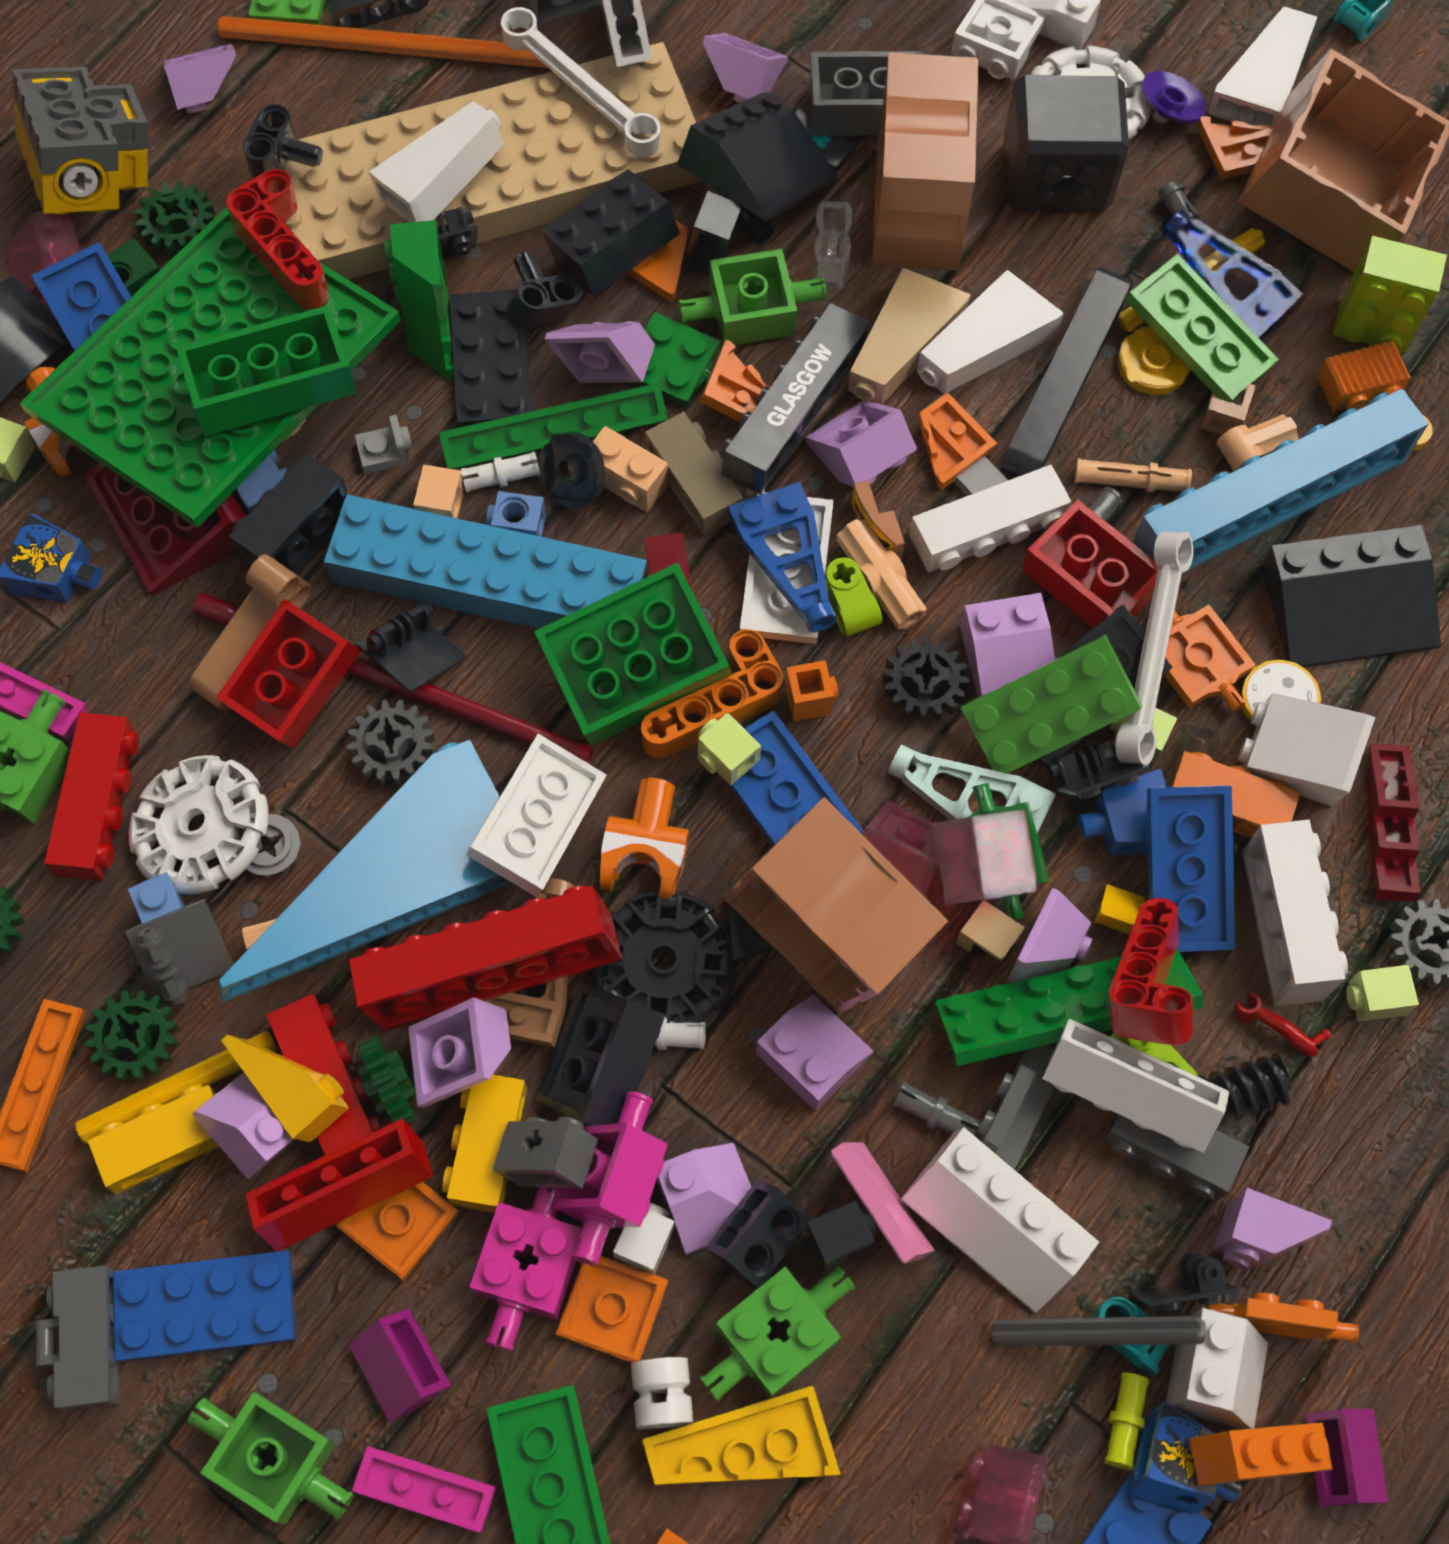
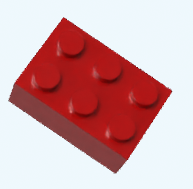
(1091, 566)
(288, 674)

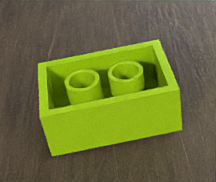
(1389, 293)

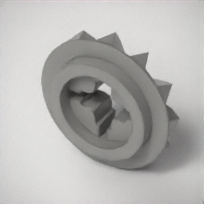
(286, 849)

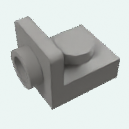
(384, 447)

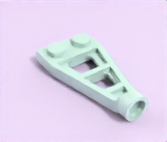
(1013, 787)

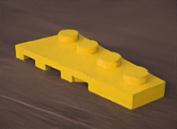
(756, 1442)

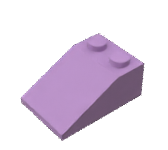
(1005, 639)

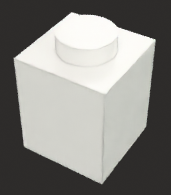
(645, 1245)

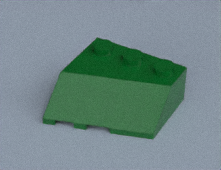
(422, 292)

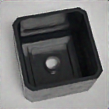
(1065, 142)

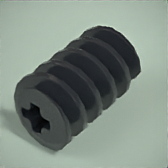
(1253, 1084)

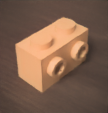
(631, 470)

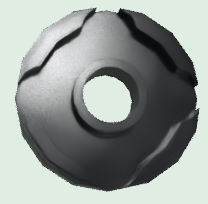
(588, 467)

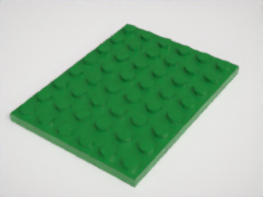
(126, 389)

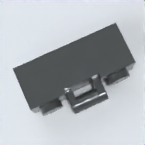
(86, 1363)

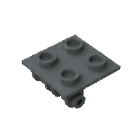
(180, 950)

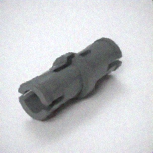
(934, 1111)

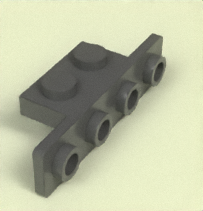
(1020, 1106)

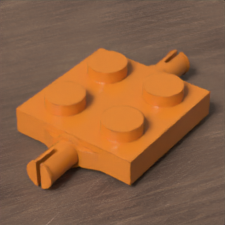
(1205, 659)
(1302, 1321)

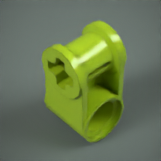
(852, 602)

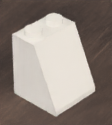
(1307, 746)
(1222, 1374)

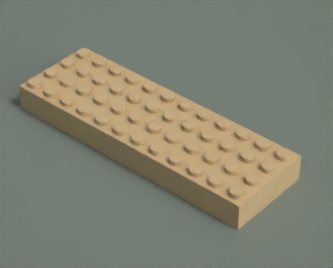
(549, 163)

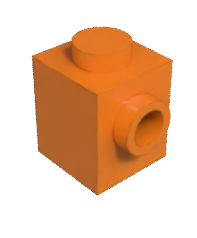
(810, 690)

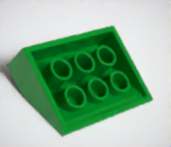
(632, 653)

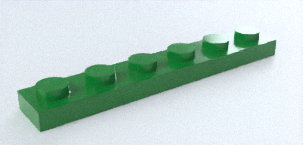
(535, 428)

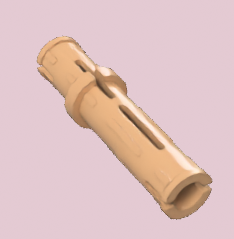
(1135, 476)

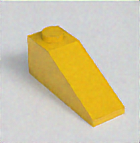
(296, 1094)

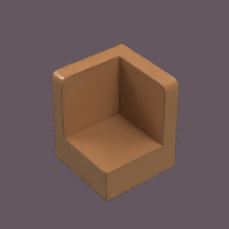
(1223, 415)

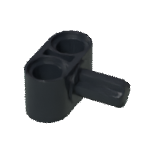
(274, 142)
(540, 298)

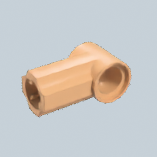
(1244, 442)

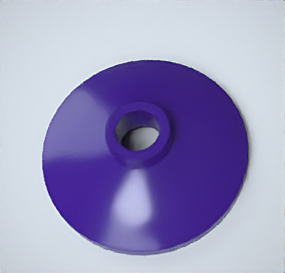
(1173, 97)

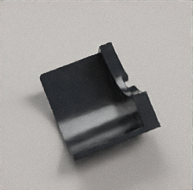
(26, 335)

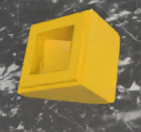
(1119, 909)

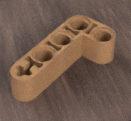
(270, 587)

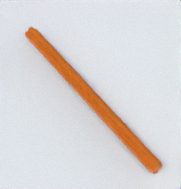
(374, 41)

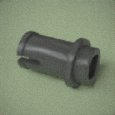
(1174, 199)
(1106, 503)

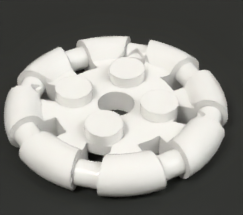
(1102, 62)
(217, 834)

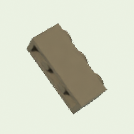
(694, 472)

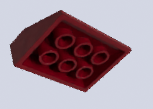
(157, 539)

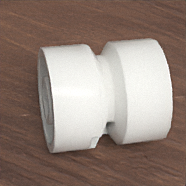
(662, 1376)

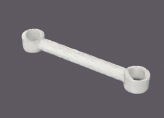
(581, 81)
(1172, 556)

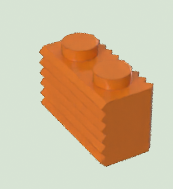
(1362, 375)

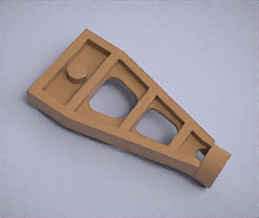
(538, 1018)

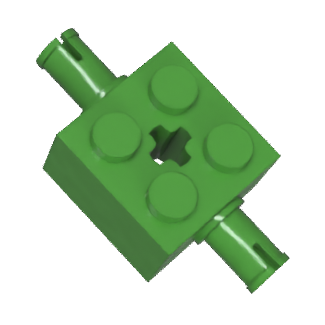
(752, 298)
(37, 758)
(777, 1303)
(242, 1471)

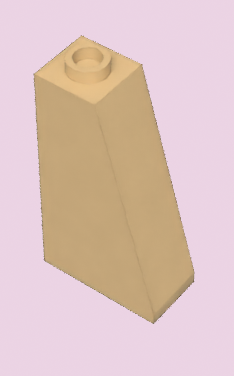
(907, 323)

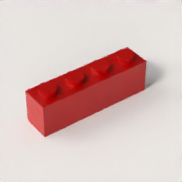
(92, 797)
(307, 1039)
(339, 1185)

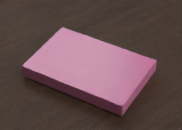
(882, 1201)

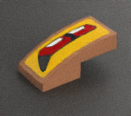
(883, 524)

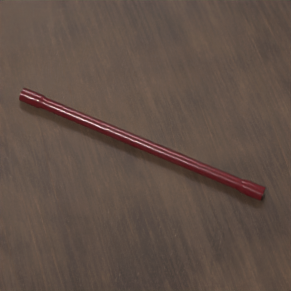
(222, 612)

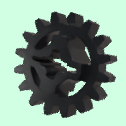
(942, 677)

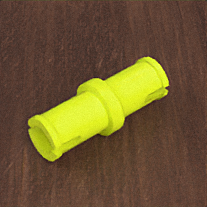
(1127, 1421)

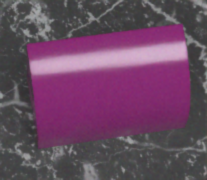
(399, 1364)
(1354, 1457)

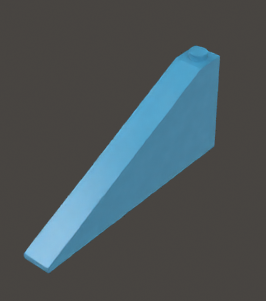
(388, 877)

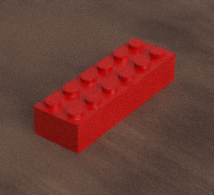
(485, 958)

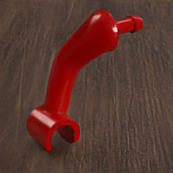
(1281, 1025)

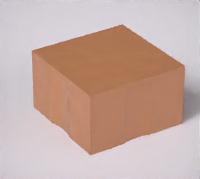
(925, 161)
(1345, 161)
(835, 908)

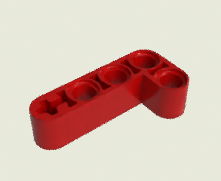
(258, 219)
(1138, 995)

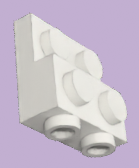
(998, 36)

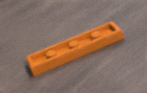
(37, 1082)

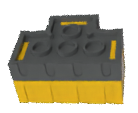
(79, 138)

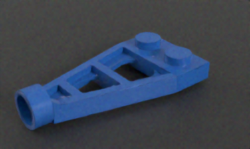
(776, 513)

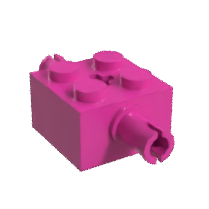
(617, 1181)
(501, 1275)

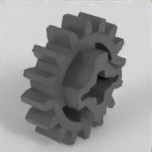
(374, 737)
(1424, 960)

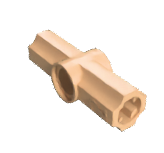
(882, 573)

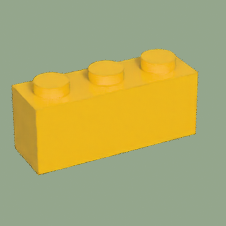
(488, 1109)
(153, 1141)

